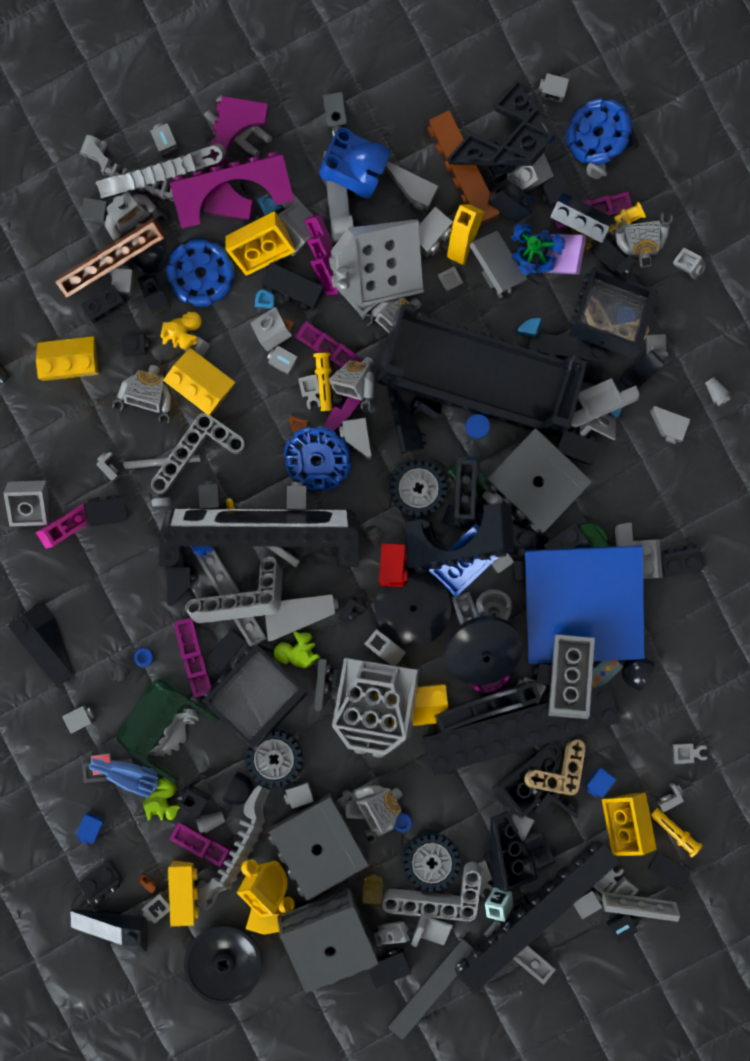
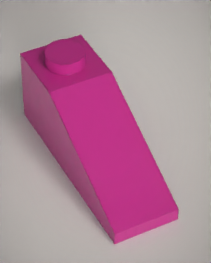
(62, 527)

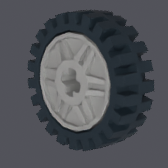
(404, 482)
(275, 773)
(418, 869)

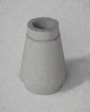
(717, 391)
(209, 821)

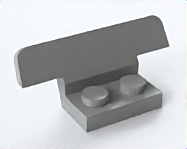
(294, 218)
(602, 400)
(651, 550)

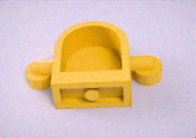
(265, 888)

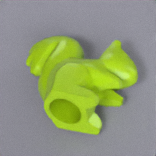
(298, 656)
(157, 802)

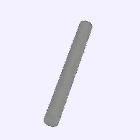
(155, 462)

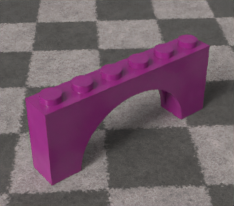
(234, 118)
(192, 190)

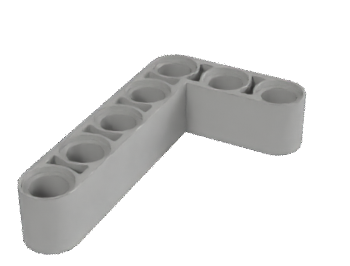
(338, 209)
(192, 448)
(242, 605)
(439, 900)

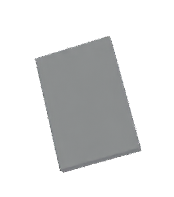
(497, 262)

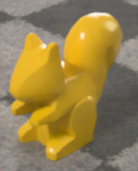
(178, 328)

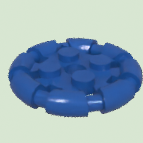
(598, 120)
(197, 261)
(324, 451)

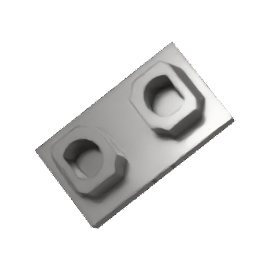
(392, 933)

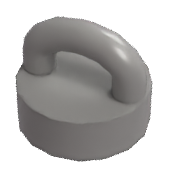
(596, 171)

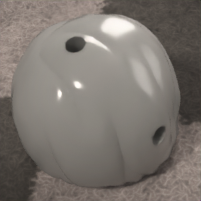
(494, 603)

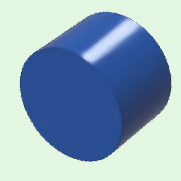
(477, 426)

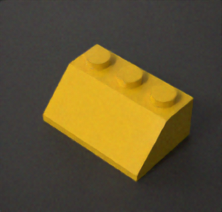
(259, 243)
(66, 358)
(199, 381)
(429, 701)
(629, 824)
(182, 893)

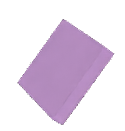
(571, 258)

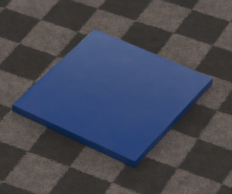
(586, 595)

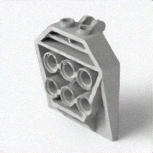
(405, 266)
(362, 733)

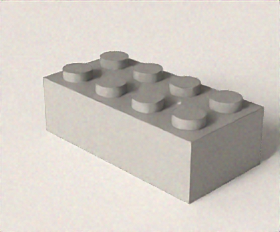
(571, 676)

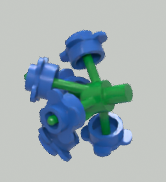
(536, 244)

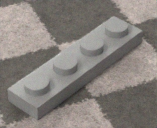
(640, 906)
(529, 959)

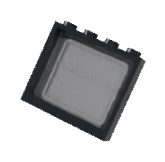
(611, 314)
(255, 696)

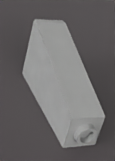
(299, 613)

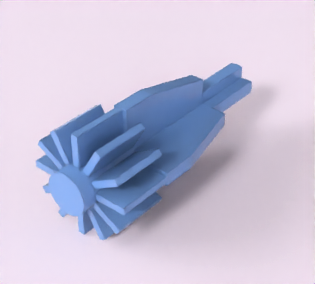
(129, 776)

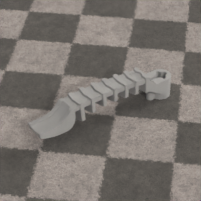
(94, 149)
(162, 171)
(254, 810)

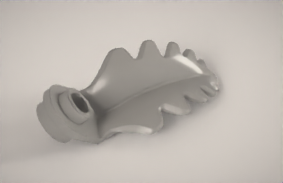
(175, 733)

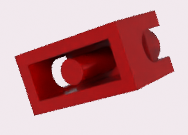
(393, 565)

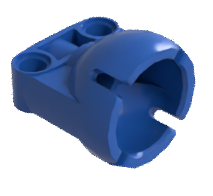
(350, 162)

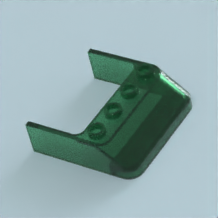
(151, 718)

